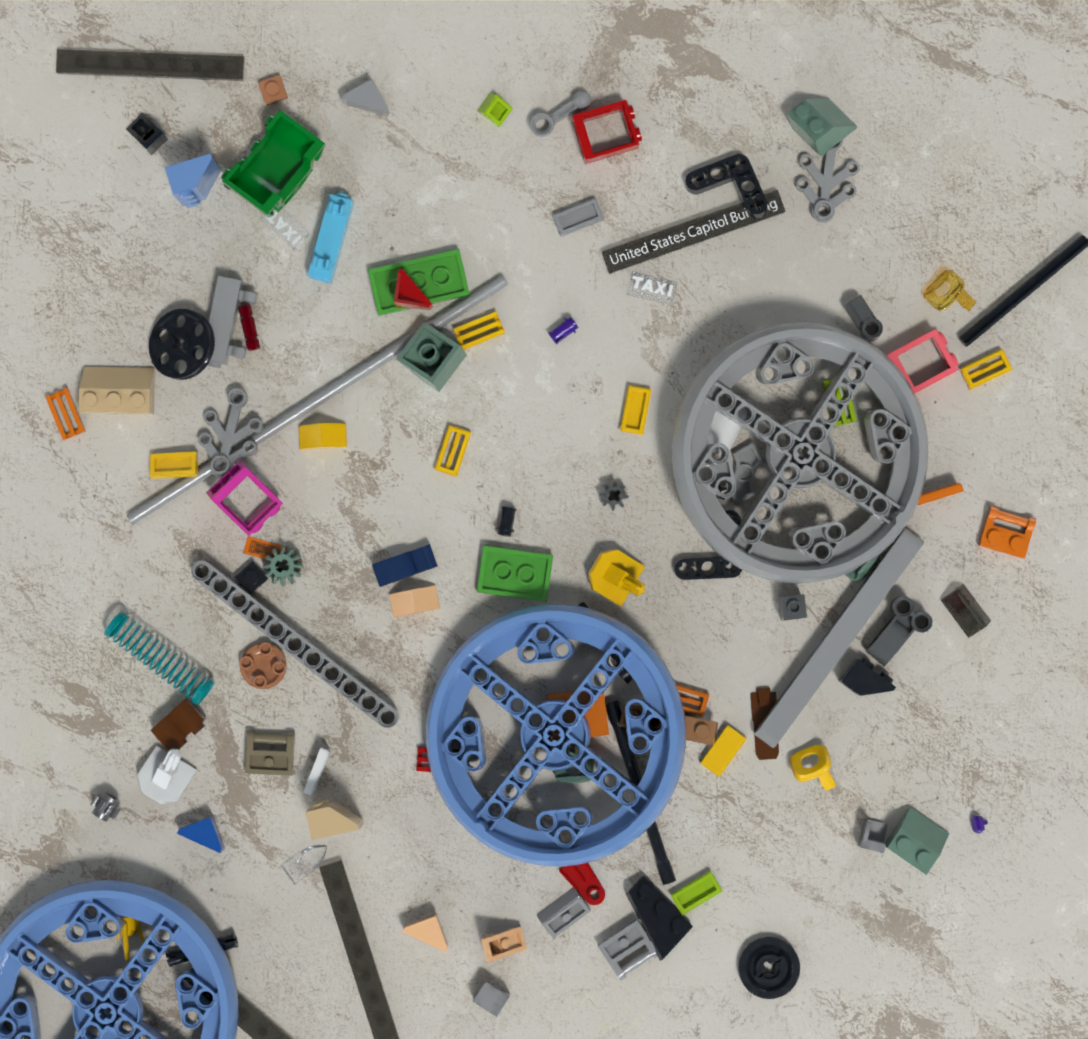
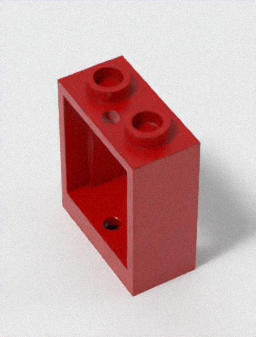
(582, 136)

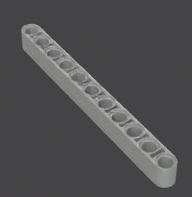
(838, 638)
(284, 639)

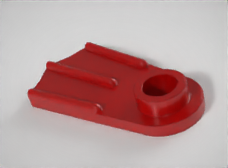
(584, 881)

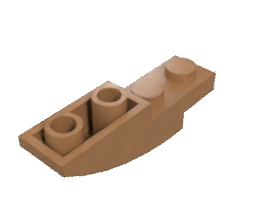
(696, 729)

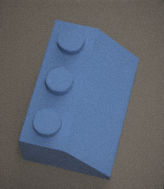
(193, 179)

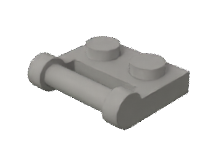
(624, 943)

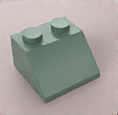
(820, 123)
(431, 356)
(917, 840)

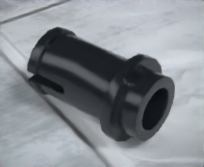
(506, 521)

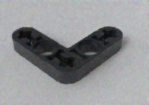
(737, 176)
(718, 562)

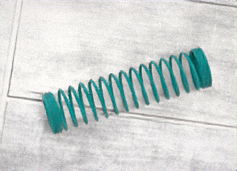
(200, 691)

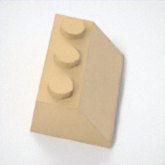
(117, 391)
(331, 819)

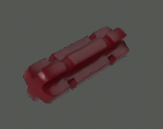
(249, 327)

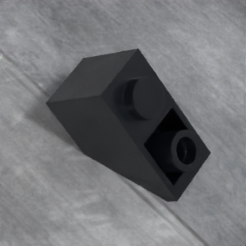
(864, 680)

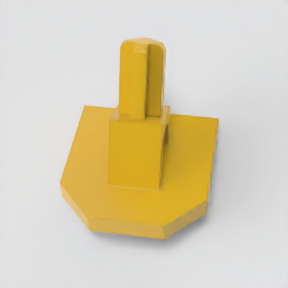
(616, 576)

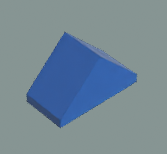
(204, 833)

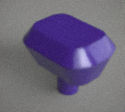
(978, 824)

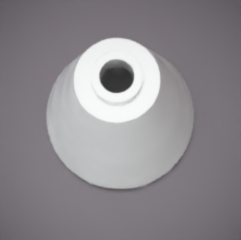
(723, 429)

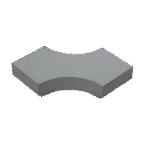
(746, 463)

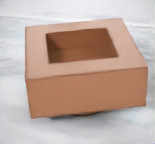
(273, 90)

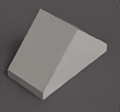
(366, 98)

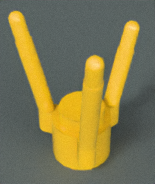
(129, 930)

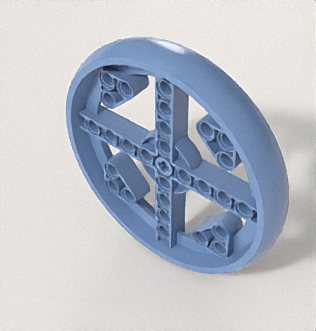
(450, 768)
(113, 900)

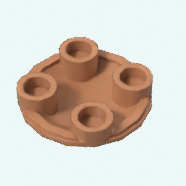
(263, 665)

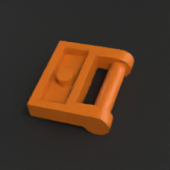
(1006, 540)

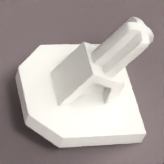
(165, 776)

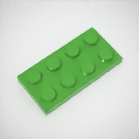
(437, 276)

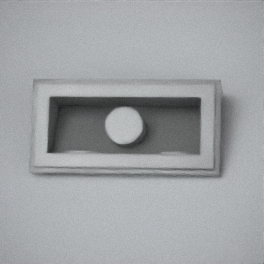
(563, 912)

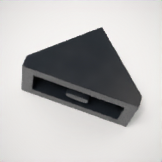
(147, 134)

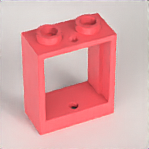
(940, 342)

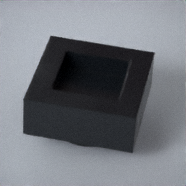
(251, 577)

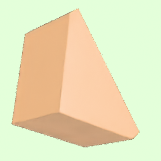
(414, 601)
(428, 931)

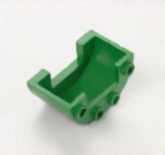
(276, 165)

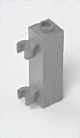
(224, 316)

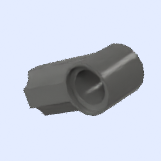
(863, 316)

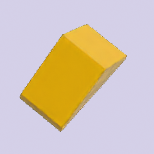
(322, 436)

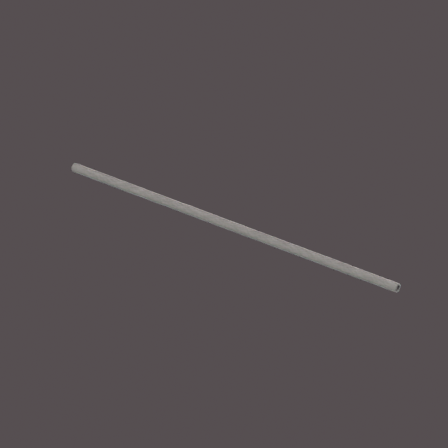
(320, 398)

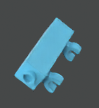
(331, 238)

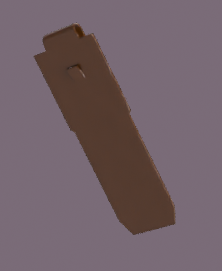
(761, 704)

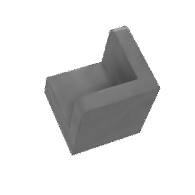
(873, 835)
(491, 998)

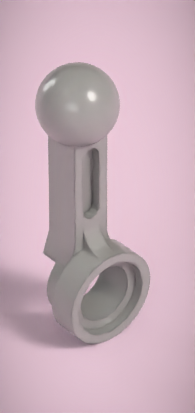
(580, 101)

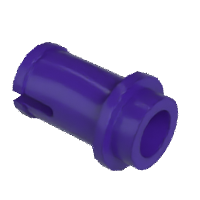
(563, 330)

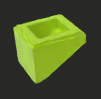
(495, 109)

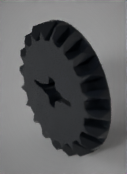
(769, 984)

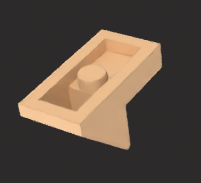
(503, 943)

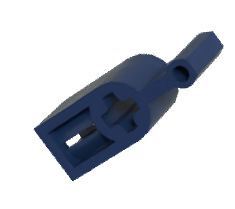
(404, 565)

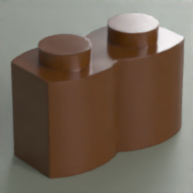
(178, 725)

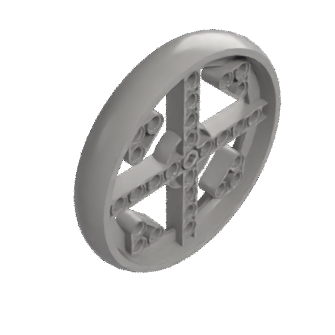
(908, 452)

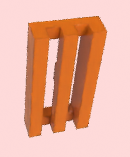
(57, 395)
(940, 493)
(703, 704)

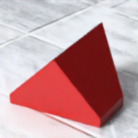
(409, 295)

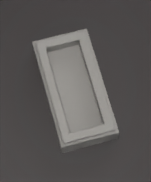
(578, 217)

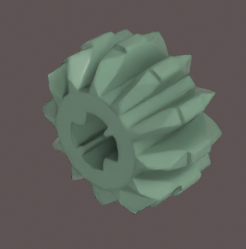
(281, 558)

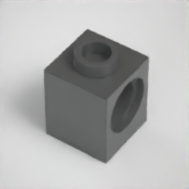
(792, 607)

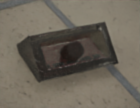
(966, 610)

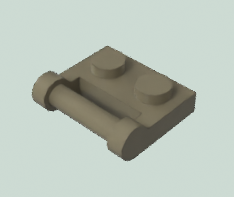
(269, 761)

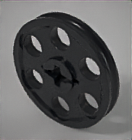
(190, 344)

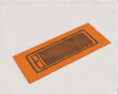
(260, 548)

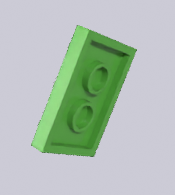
(515, 573)

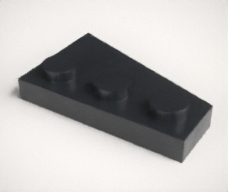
(660, 918)

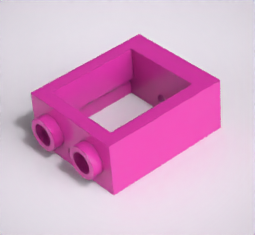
(228, 483)

